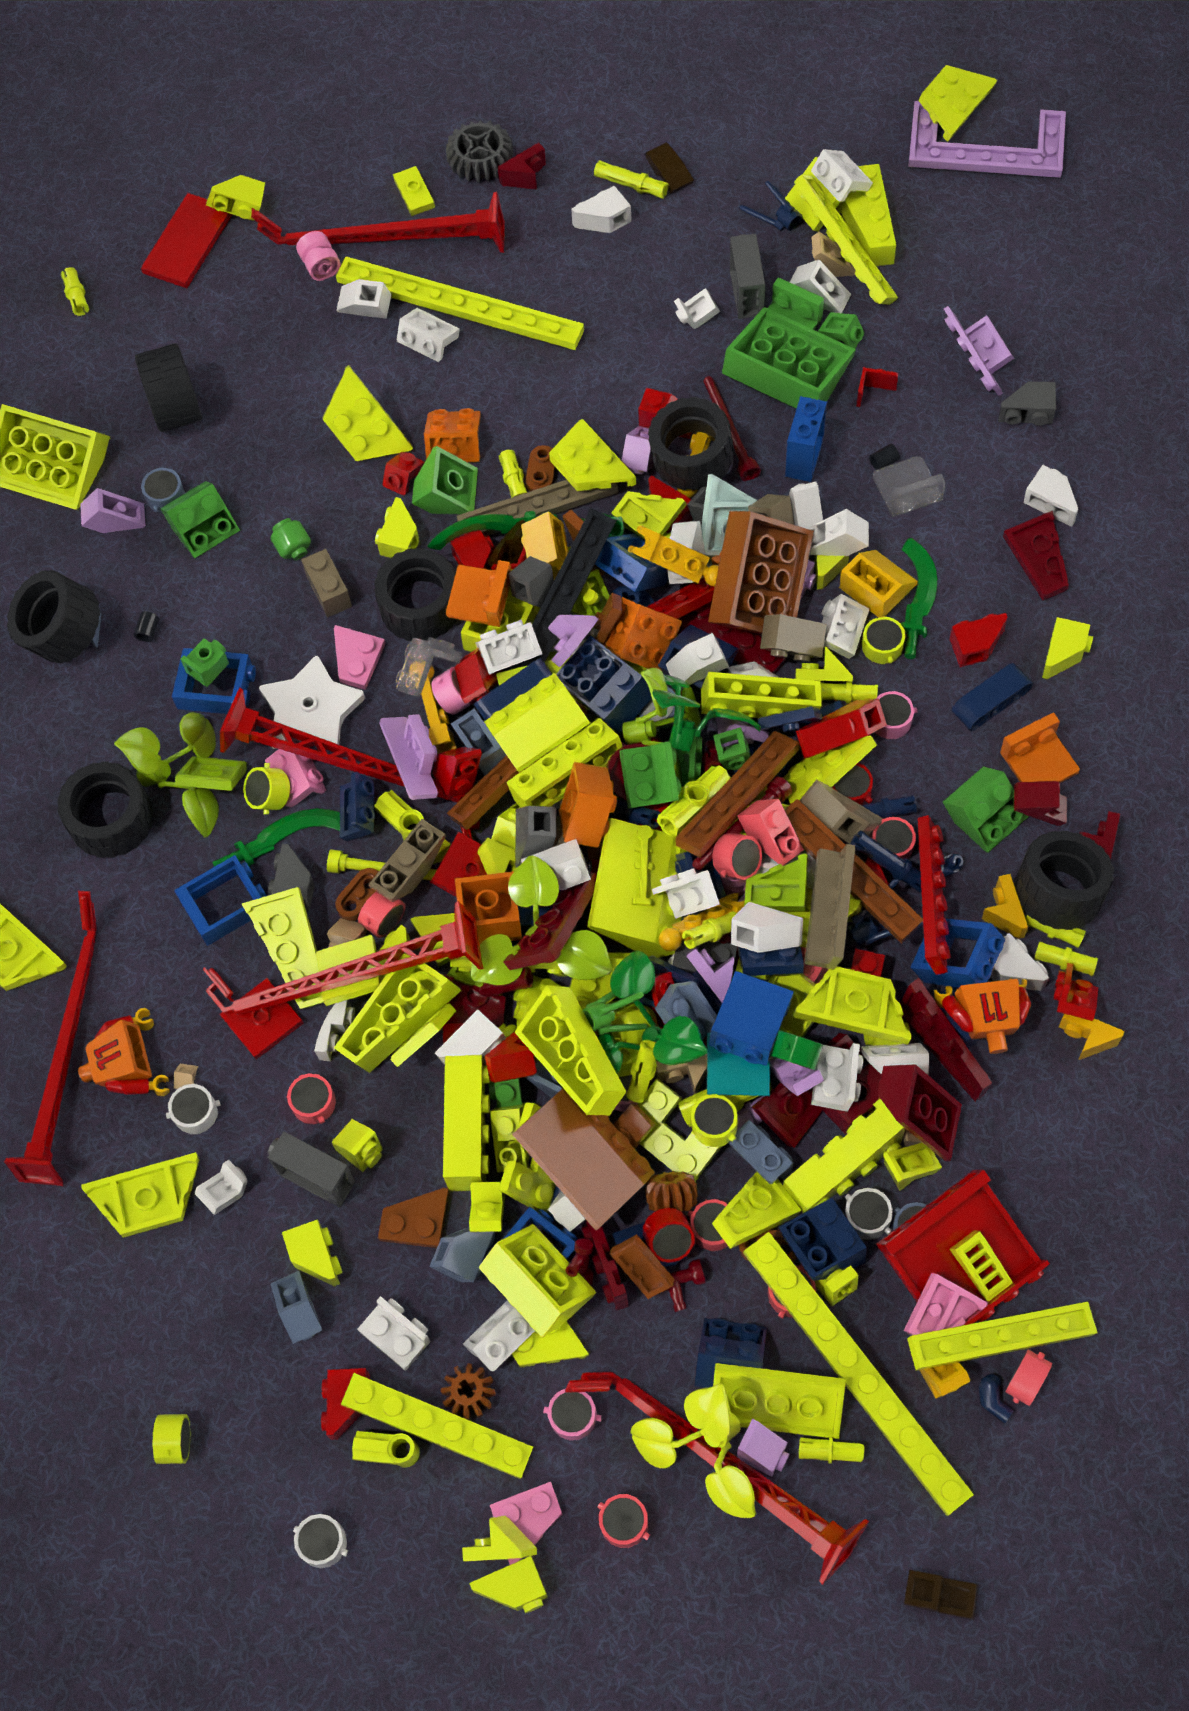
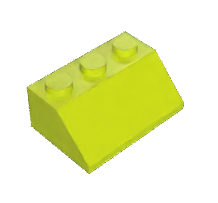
(536, 722)
(535, 1279)

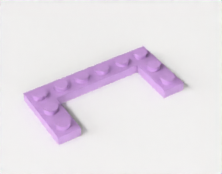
(1043, 161)

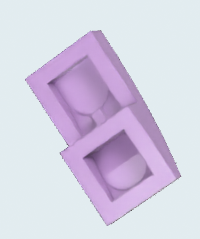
(795, 1077)

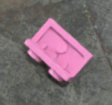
(301, 772)

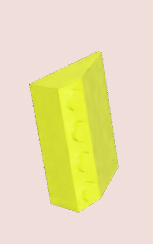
(48, 457)
(619, 882)

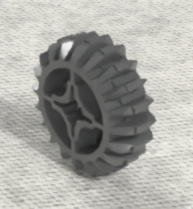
(478, 142)

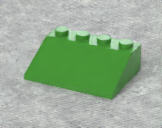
(786, 359)

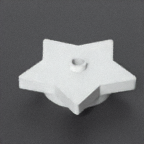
(312, 702)

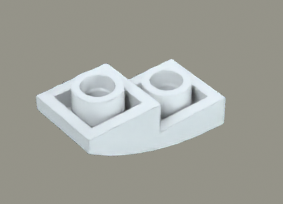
(337, 1021)

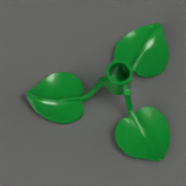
(683, 729)
(680, 1036)

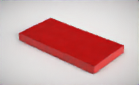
(185, 242)

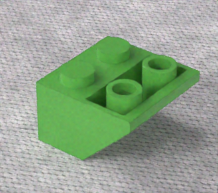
(200, 519)
(985, 808)

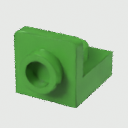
(843, 328)

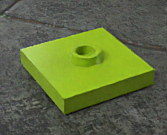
(211, 773)

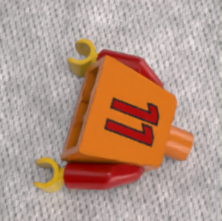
(988, 1009)
(120, 1058)

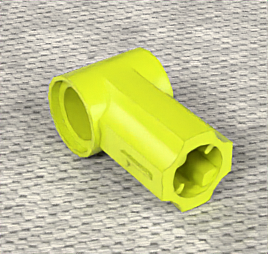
(383, 1447)

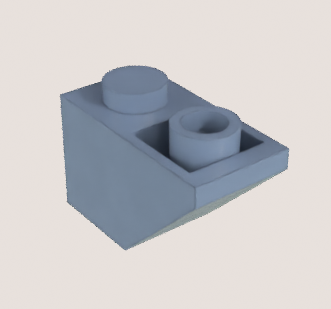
(462, 1254)

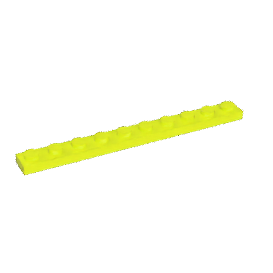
(466, 304)
(860, 1375)

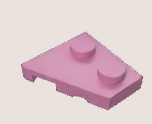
(356, 656)
(942, 1307)
(530, 1511)

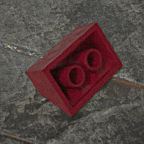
(921, 1106)

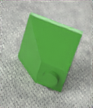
(445, 484)

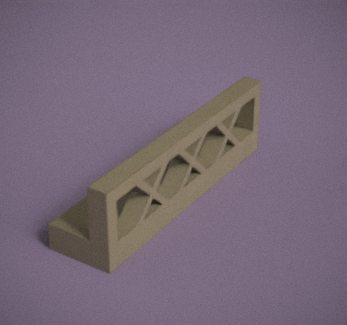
(829, 907)

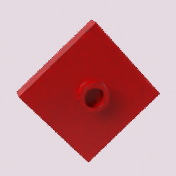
(458, 862)
(263, 1027)

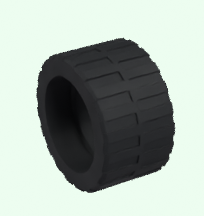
(168, 387)
(684, 417)
(407, 568)
(36, 604)
(118, 836)
(1074, 856)

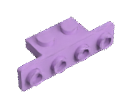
(985, 346)
(412, 754)

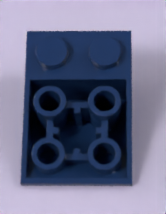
(605, 684)

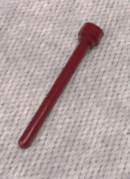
(747, 466)
(776, 789)

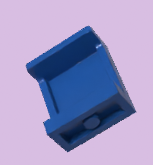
(750, 1018)

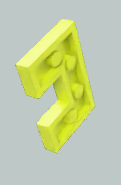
(664, 1142)
(528, 1185)

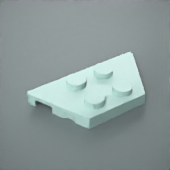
(719, 500)

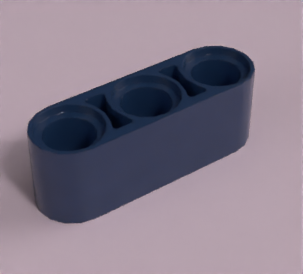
(512, 688)
(992, 695)

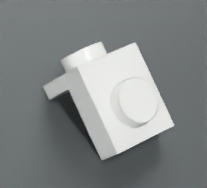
(697, 309)
(222, 1188)

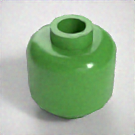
(290, 539)

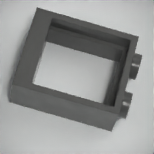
(746, 275)
(311, 1169)

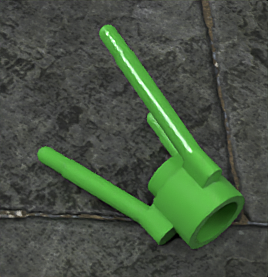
(602, 1014)

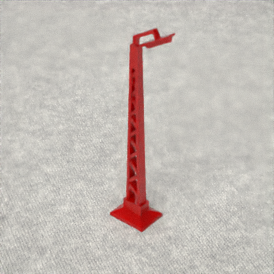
(483, 223)
(241, 725)
(458, 939)
(36, 1162)
(827, 1538)

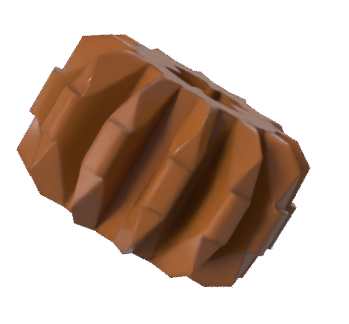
(671, 1191)
(474, 1381)

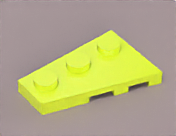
(755, 1210)

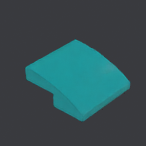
(734, 1075)

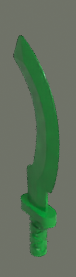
(481, 522)
(923, 597)
(280, 829)

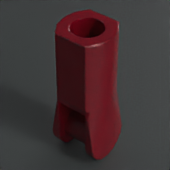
(524, 981)

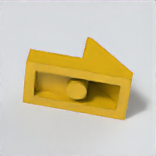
(1008, 912)
(1098, 1034)
(945, 1378)

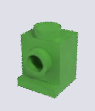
(205, 661)
(734, 755)
(506, 1092)

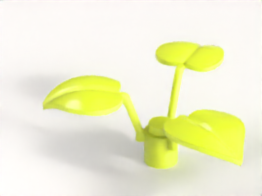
(710, 1412)

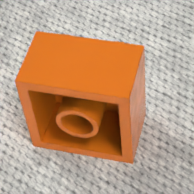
(587, 804)
(490, 905)

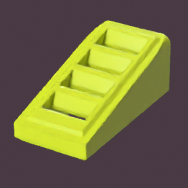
(966, 1244)

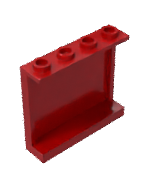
(924, 1242)

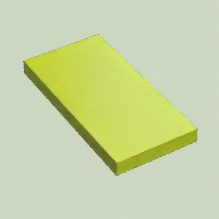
(783, 1399)

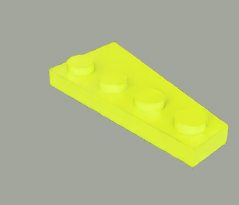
(288, 936)

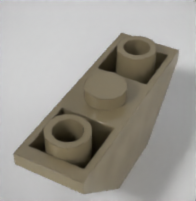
(839, 812)
(409, 862)

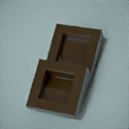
(669, 166)
(509, 547)
(941, 1595)

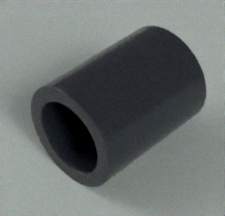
(884, 457)
(146, 626)

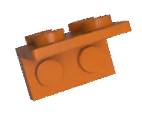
(454, 433)
(479, 594)
(642, 634)
(1038, 753)

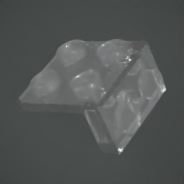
(908, 486)
(418, 661)

